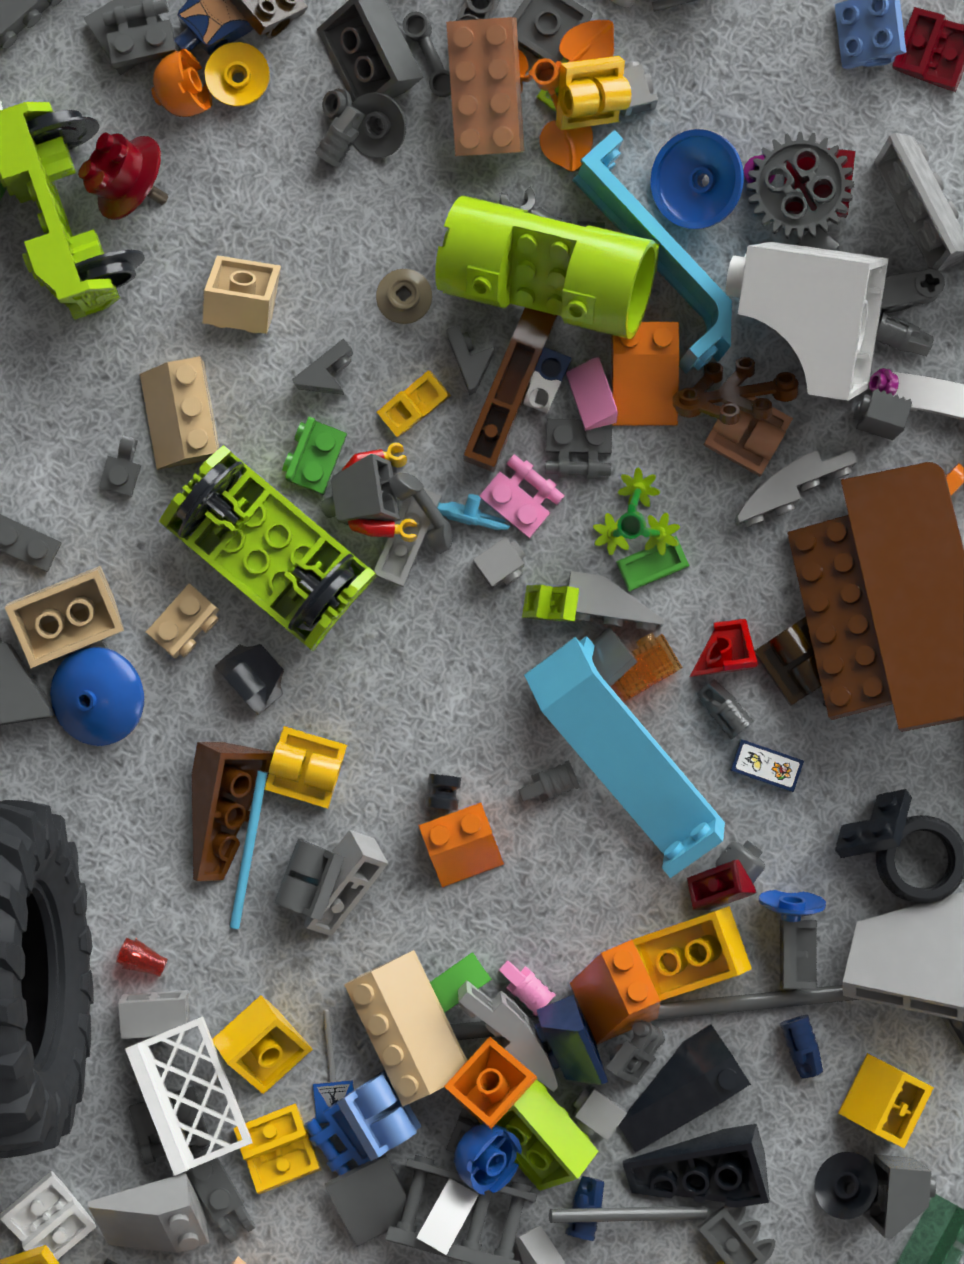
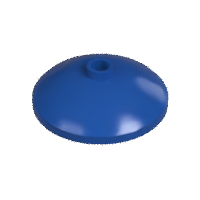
(679, 176)
(113, 692)

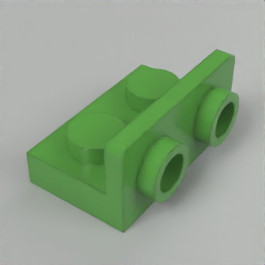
(314, 455)

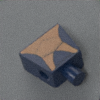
(210, 24)

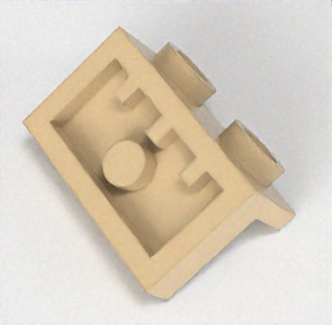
(183, 622)

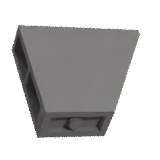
(911, 959)

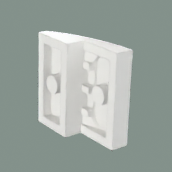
(48, 1217)

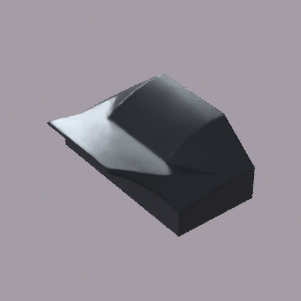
(253, 675)

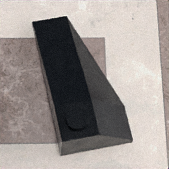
(689, 1084)
(711, 1167)

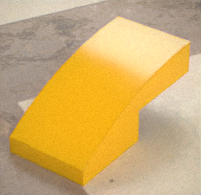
(413, 403)

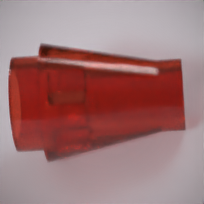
(140, 958)

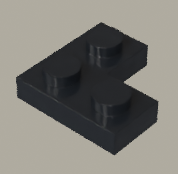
(881, 831)

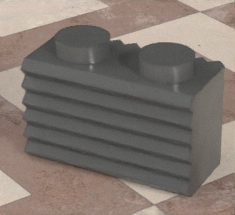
(882, 414)

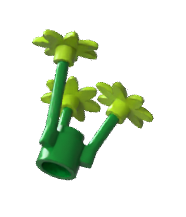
(633, 523)

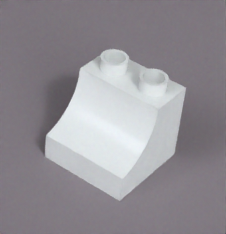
(820, 304)

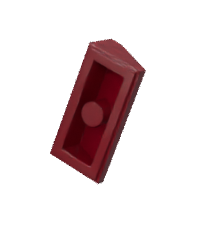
(720, 886)

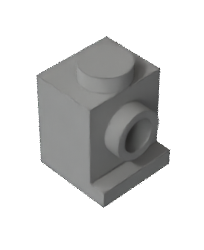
(641, 87)

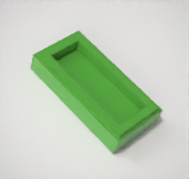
(650, 566)

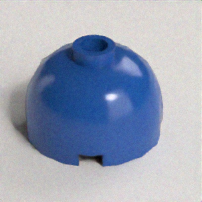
(487, 1157)

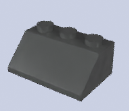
(369, 49)
(902, 1193)

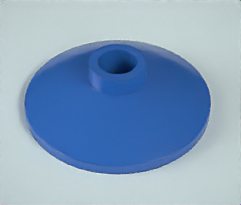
(792, 905)

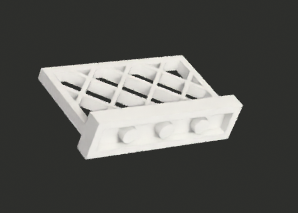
(161, 1107)

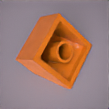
(461, 844)

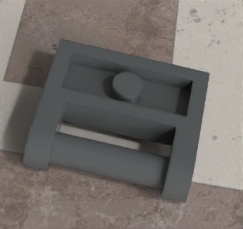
(145, 1126)

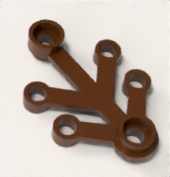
(696, 400)

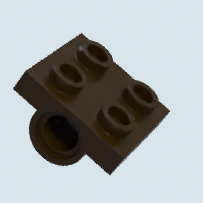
(270, 16)
(791, 662)

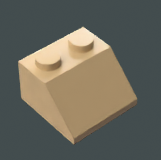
(241, 294)

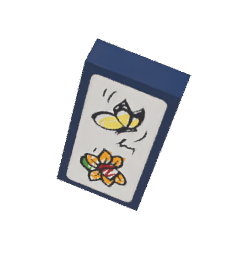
(767, 765)

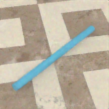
(248, 850)

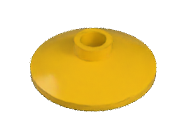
(233, 59)

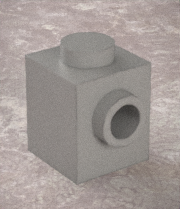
(501, 563)
(597, 1113)

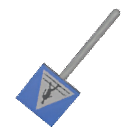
(329, 1092)

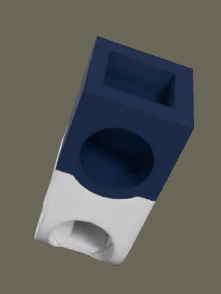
(546, 379)

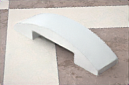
(932, 395)

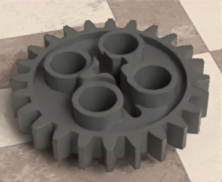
(826, 171)

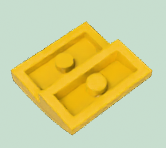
(279, 1149)

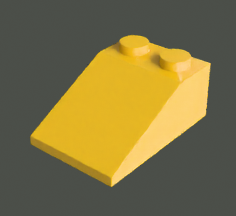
(693, 953)

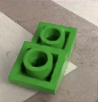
(449, 982)

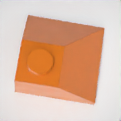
(490, 1083)

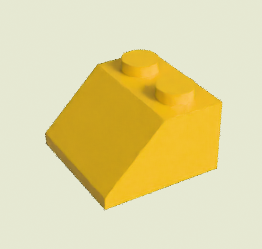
(261, 1044)

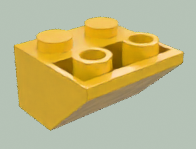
(885, 1100)

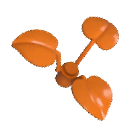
(582, 42)

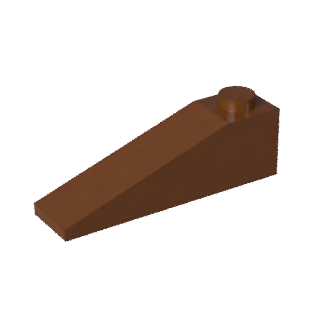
(221, 798)

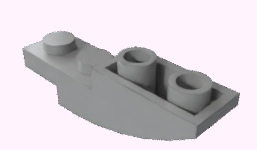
(781, 489)
(519, 1034)

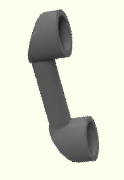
(419, 29)
(407, 485)

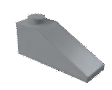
(358, 872)

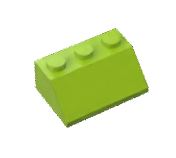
(550, 1141)

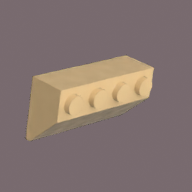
(407, 1027)

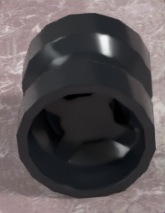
(443, 799)

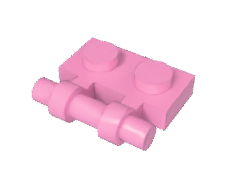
(514, 503)

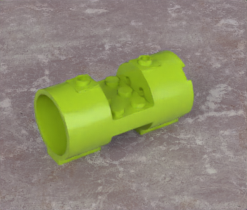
(547, 265)

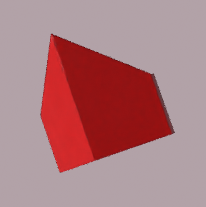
(727, 650)

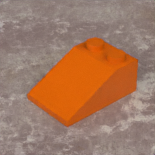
(646, 375)

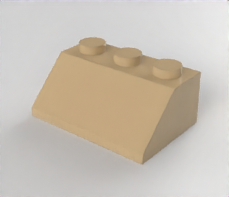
(179, 413)
(65, 616)

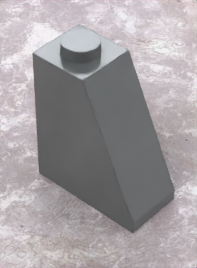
(19, 693)

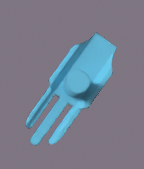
(470, 514)

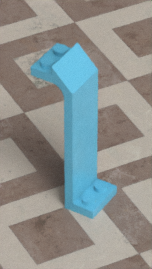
(673, 261)
(624, 755)

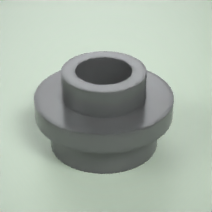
(336, 102)

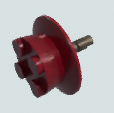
(122, 174)

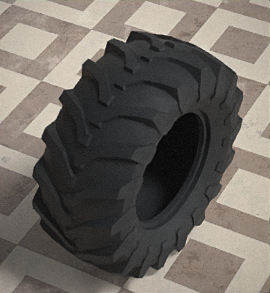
(42, 979)

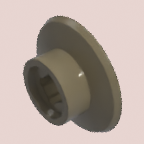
(404, 311)

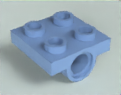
(869, 32)
(378, 1116)

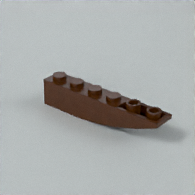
(509, 389)

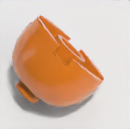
(179, 85)

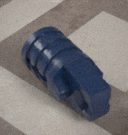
(802, 1046)
(588, 1195)

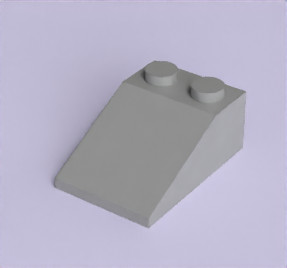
(153, 1216)

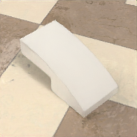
(447, 1216)

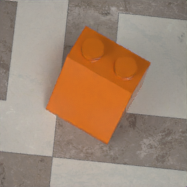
(615, 992)

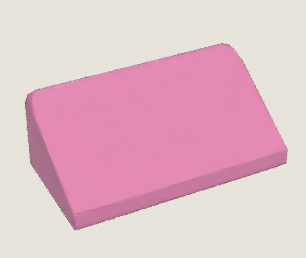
(592, 394)

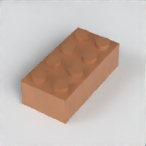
(485, 86)

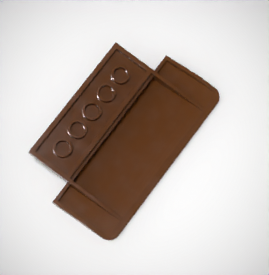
(887, 598)

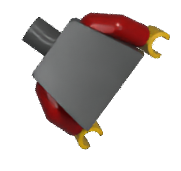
(365, 497)

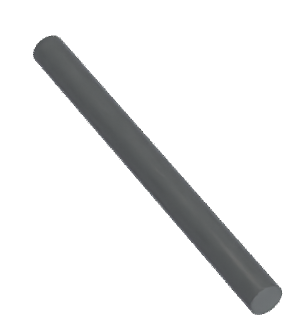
(627, 1214)

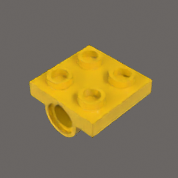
(592, 92)
(305, 767)

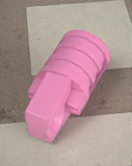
(526, 987)

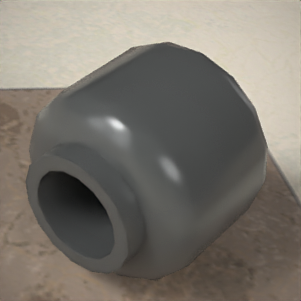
(747, 855)

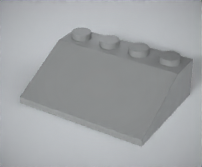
(921, 201)

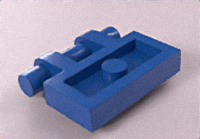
(337, 1125)

